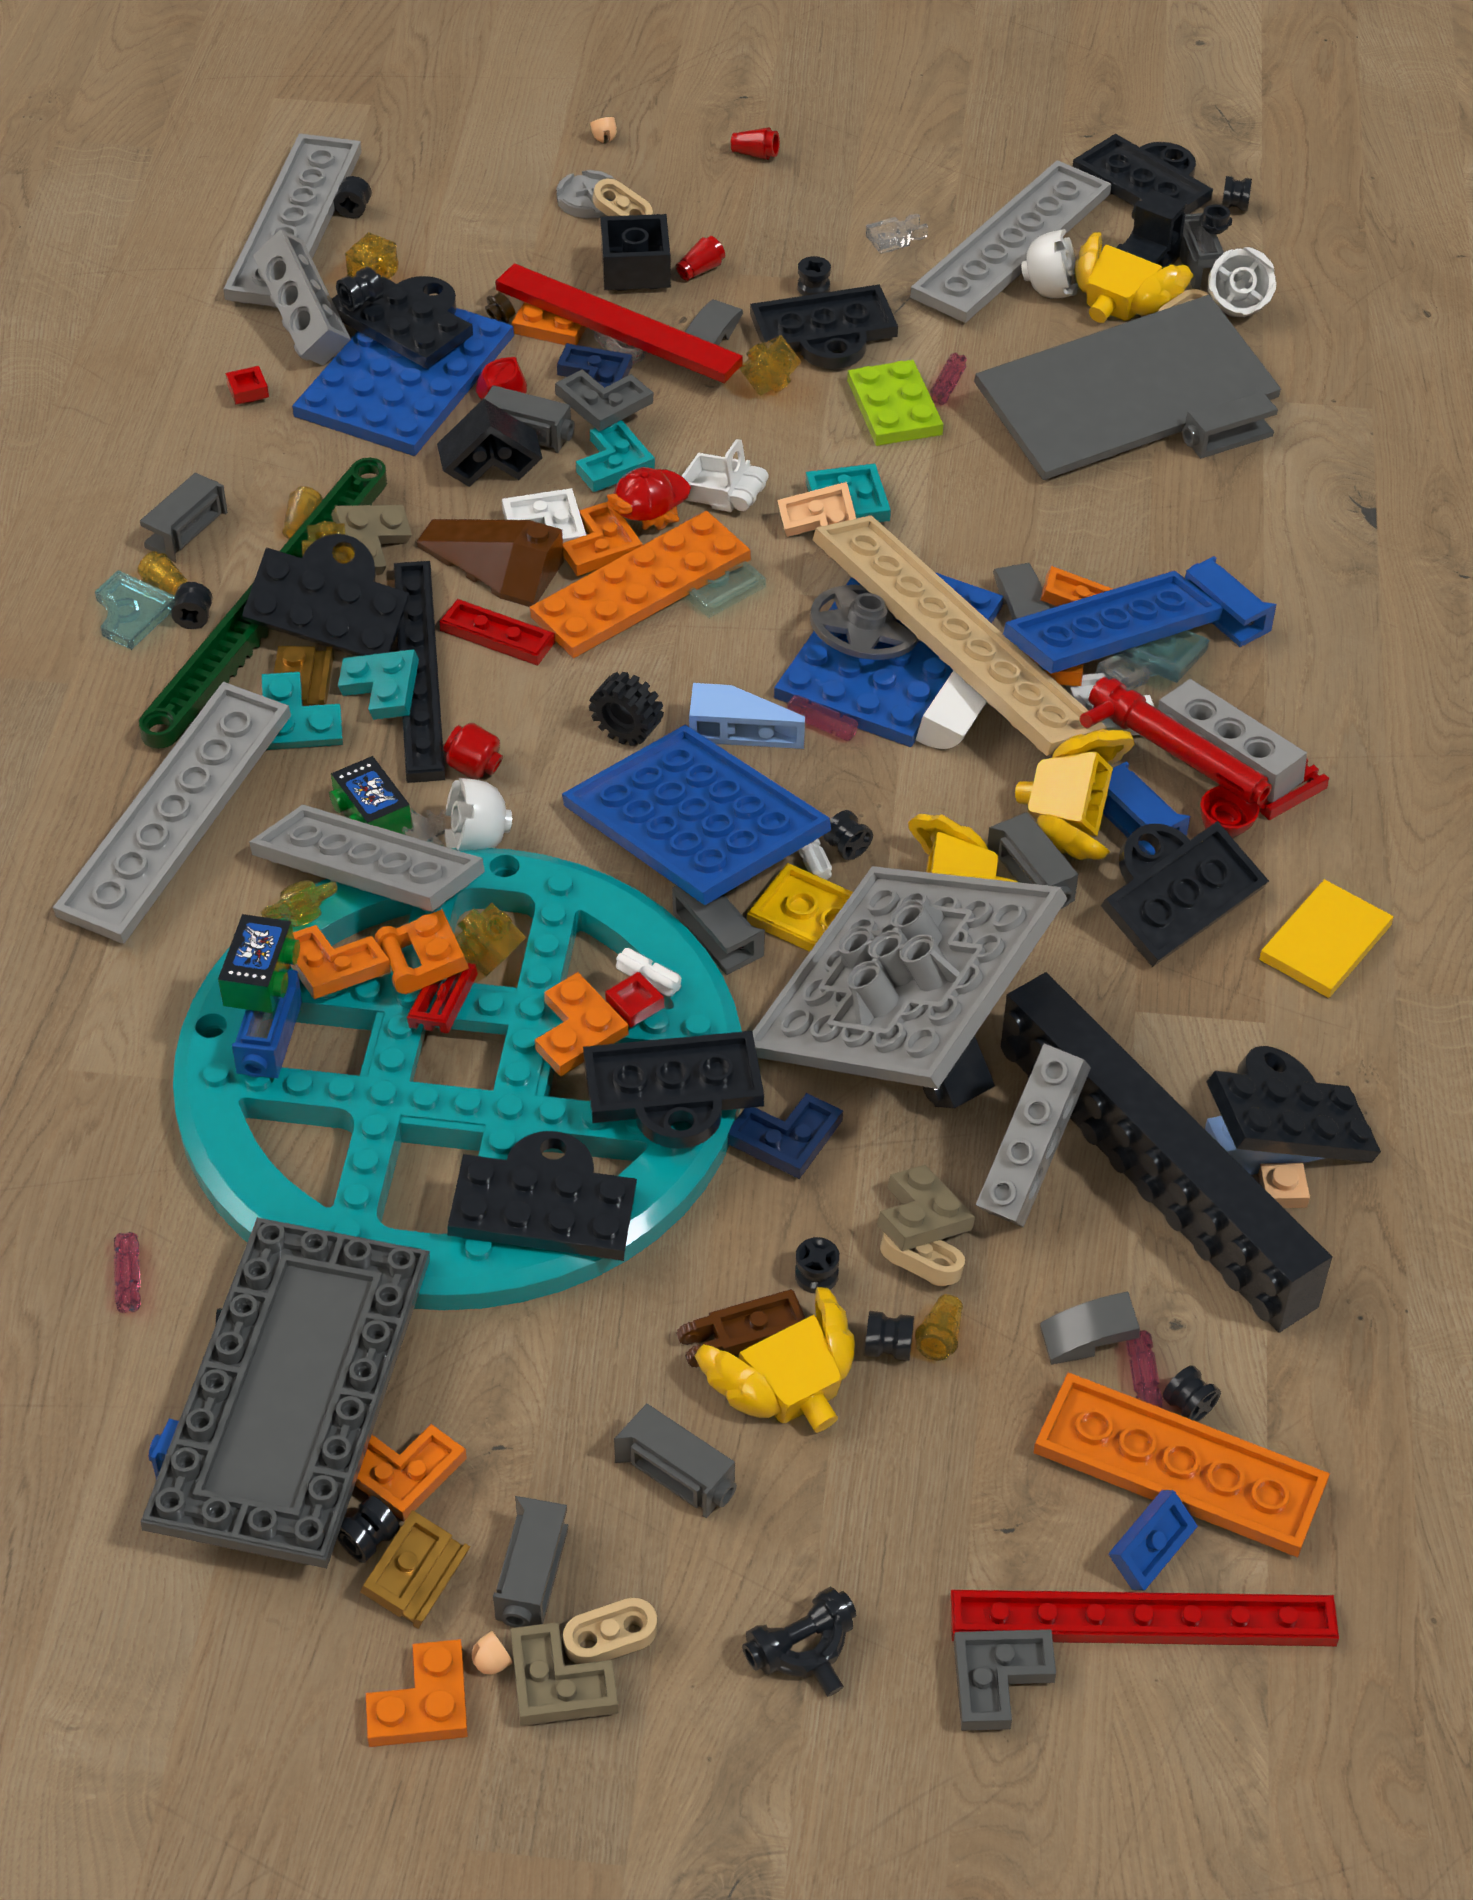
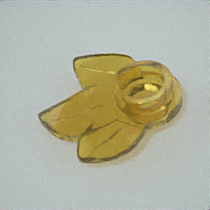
(300, 902)

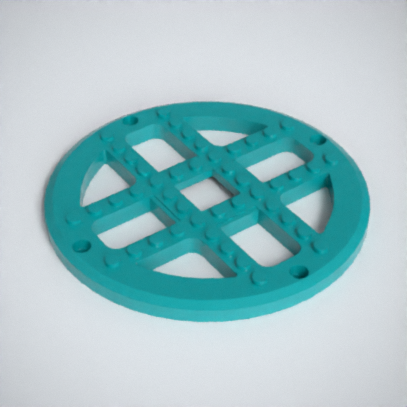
(389, 1108)

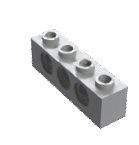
(301, 298)
(1237, 735)
(1033, 1135)

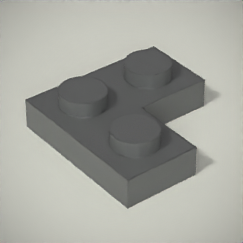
(603, 405)
(992, 1661)

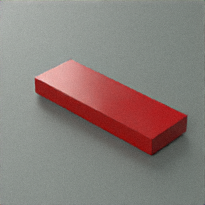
(497, 632)

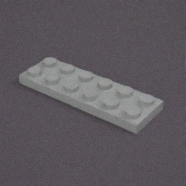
(367, 857)

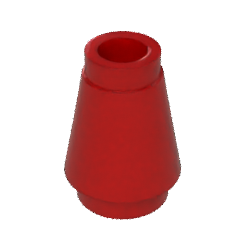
(757, 143)
(701, 258)

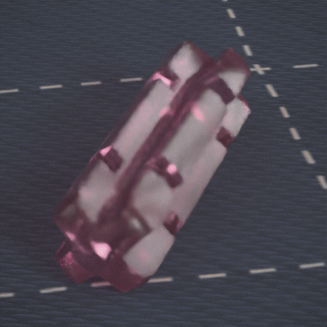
(948, 378)
(824, 717)
(127, 1272)
(1144, 1369)

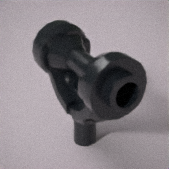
(771, 1647)

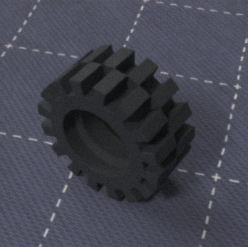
(626, 708)

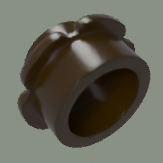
(499, 307)

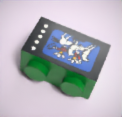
(370, 796)
(258, 963)

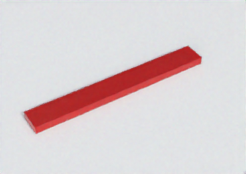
(619, 323)
(1151, 1617)

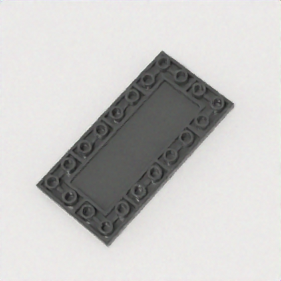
(1122, 385)
(287, 1393)

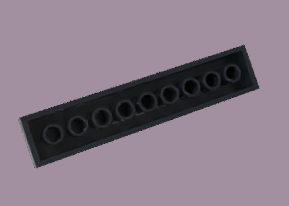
(1173, 1159)

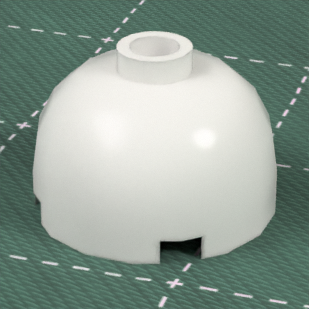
(1051, 265)
(1242, 282)
(476, 815)

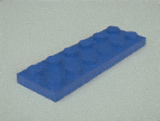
(1112, 621)

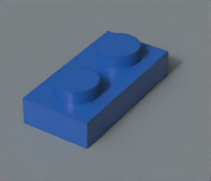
(1153, 1540)

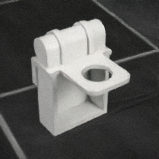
(725, 480)

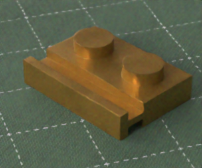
(314, 669)
(414, 1569)

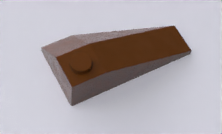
(507, 555)

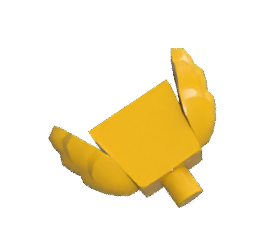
(1125, 283)
(1073, 790)
(954, 848)
(790, 1370)

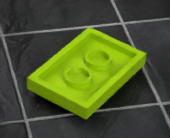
(894, 402)

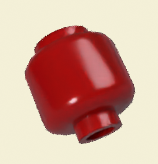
(473, 751)

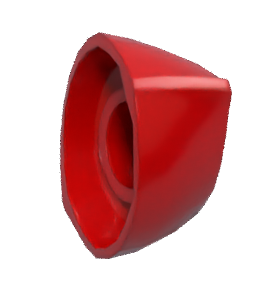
(501, 373)
(1229, 810)

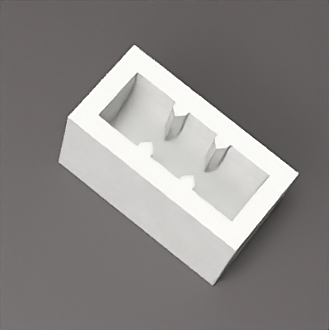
(950, 714)

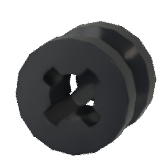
(1237, 193)
(359, 194)
(813, 275)
(191, 605)
(848, 835)
(822, 1255)
(1191, 1394)

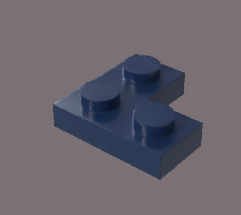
(600, 364)
(788, 1143)

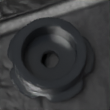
(1215, 219)

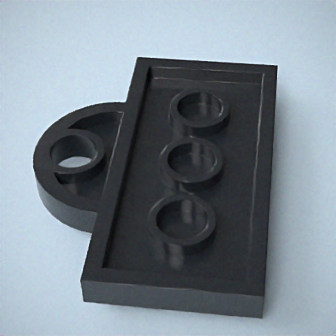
(1145, 168)
(411, 319)
(827, 324)
(327, 599)
(1180, 887)
(674, 1083)
(1289, 1111)
(543, 1199)

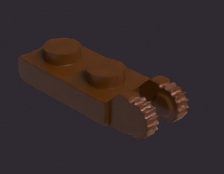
(742, 1324)

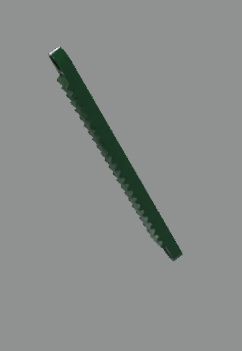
(234, 637)

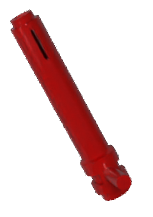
(1132, 711)

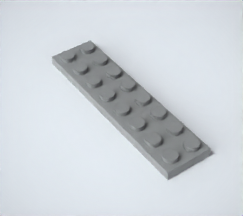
(298, 205)
(994, 252)
(172, 813)

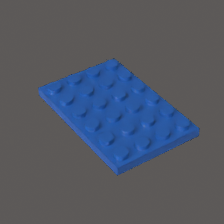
(393, 399)
(879, 694)
(696, 814)

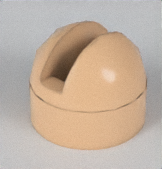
(603, 127)
(490, 1655)

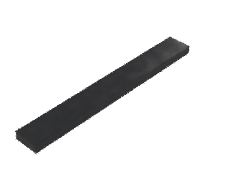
(417, 631)

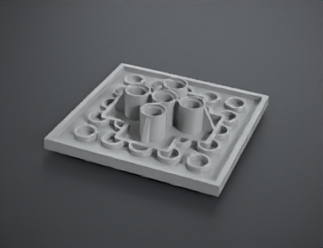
(906, 974)

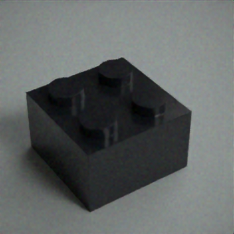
(635, 252)

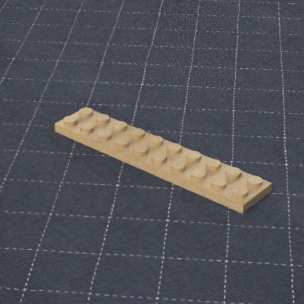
(955, 632)

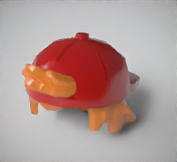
(649, 496)

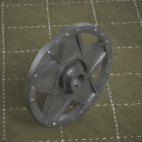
(863, 620)

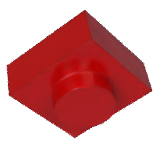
(247, 385)
(634, 999)

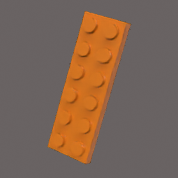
(639, 583)
(1158, 1450)

